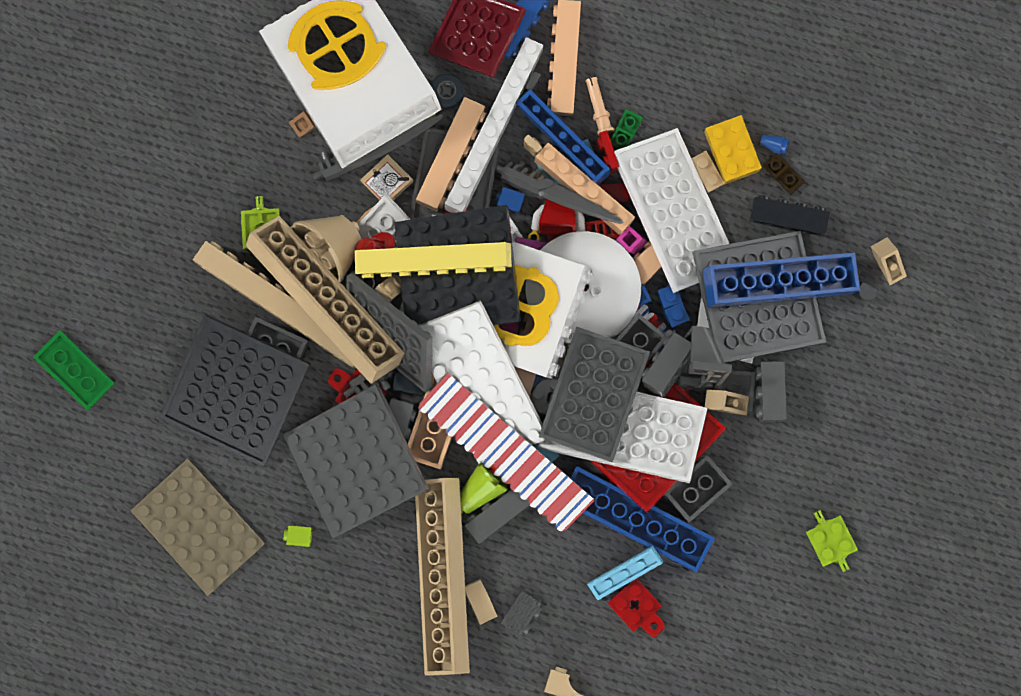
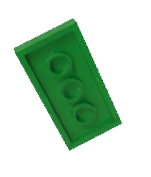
(74, 370)

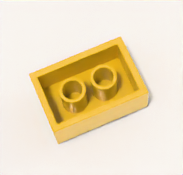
(732, 149)

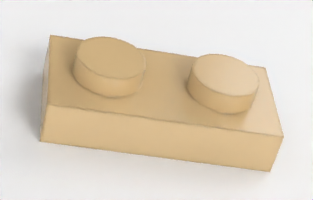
(707, 172)
(390, 288)

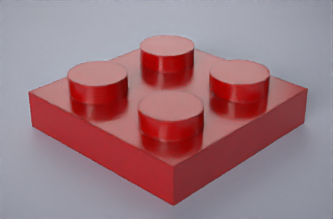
(604, 145)

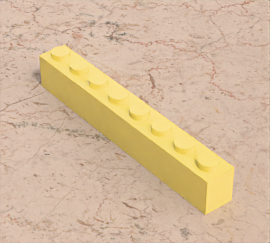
(433, 259)

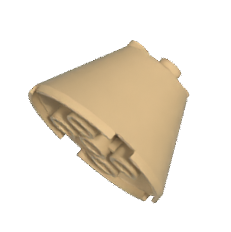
(331, 241)

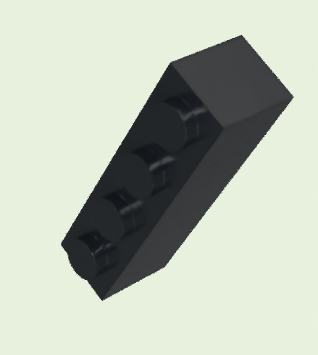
(789, 216)

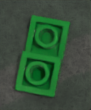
(626, 129)

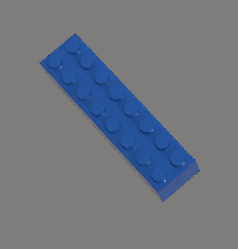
(781, 279)
(655, 528)

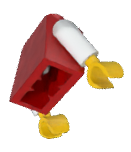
(556, 220)

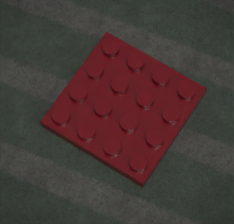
(477, 34)

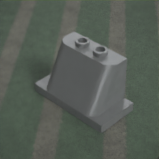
(706, 366)

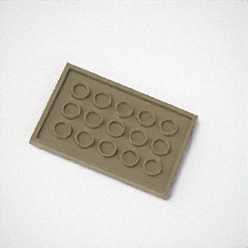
(197, 527)

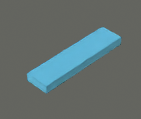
(625, 572)

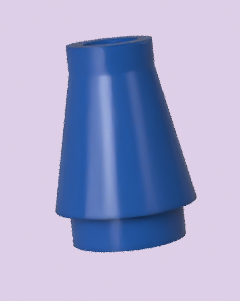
(775, 143)

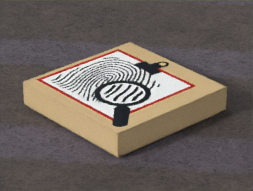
(386, 179)

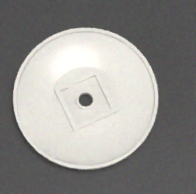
(613, 287)

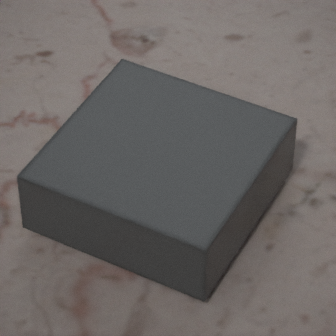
(534, 79)

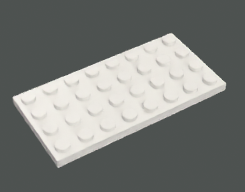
(670, 204)
(474, 356)
(656, 440)

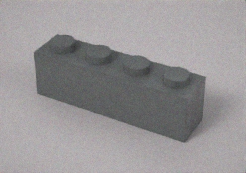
(496, 515)

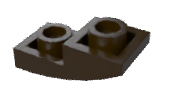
(783, 174)

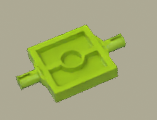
(256, 218)
(831, 541)

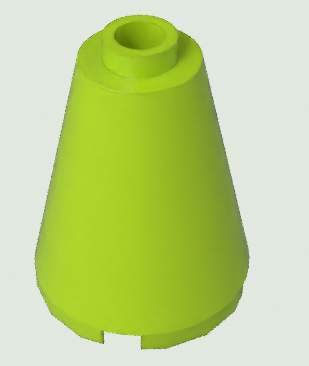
(480, 489)

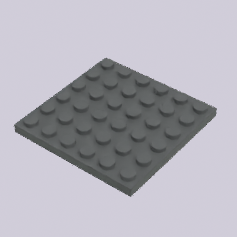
(760, 327)
(355, 461)

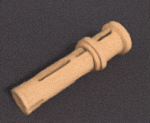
(601, 115)

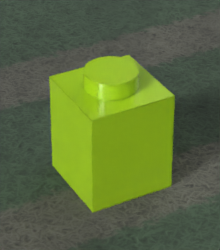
(298, 536)

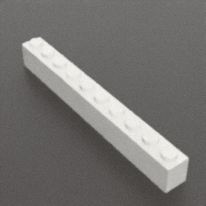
(494, 126)

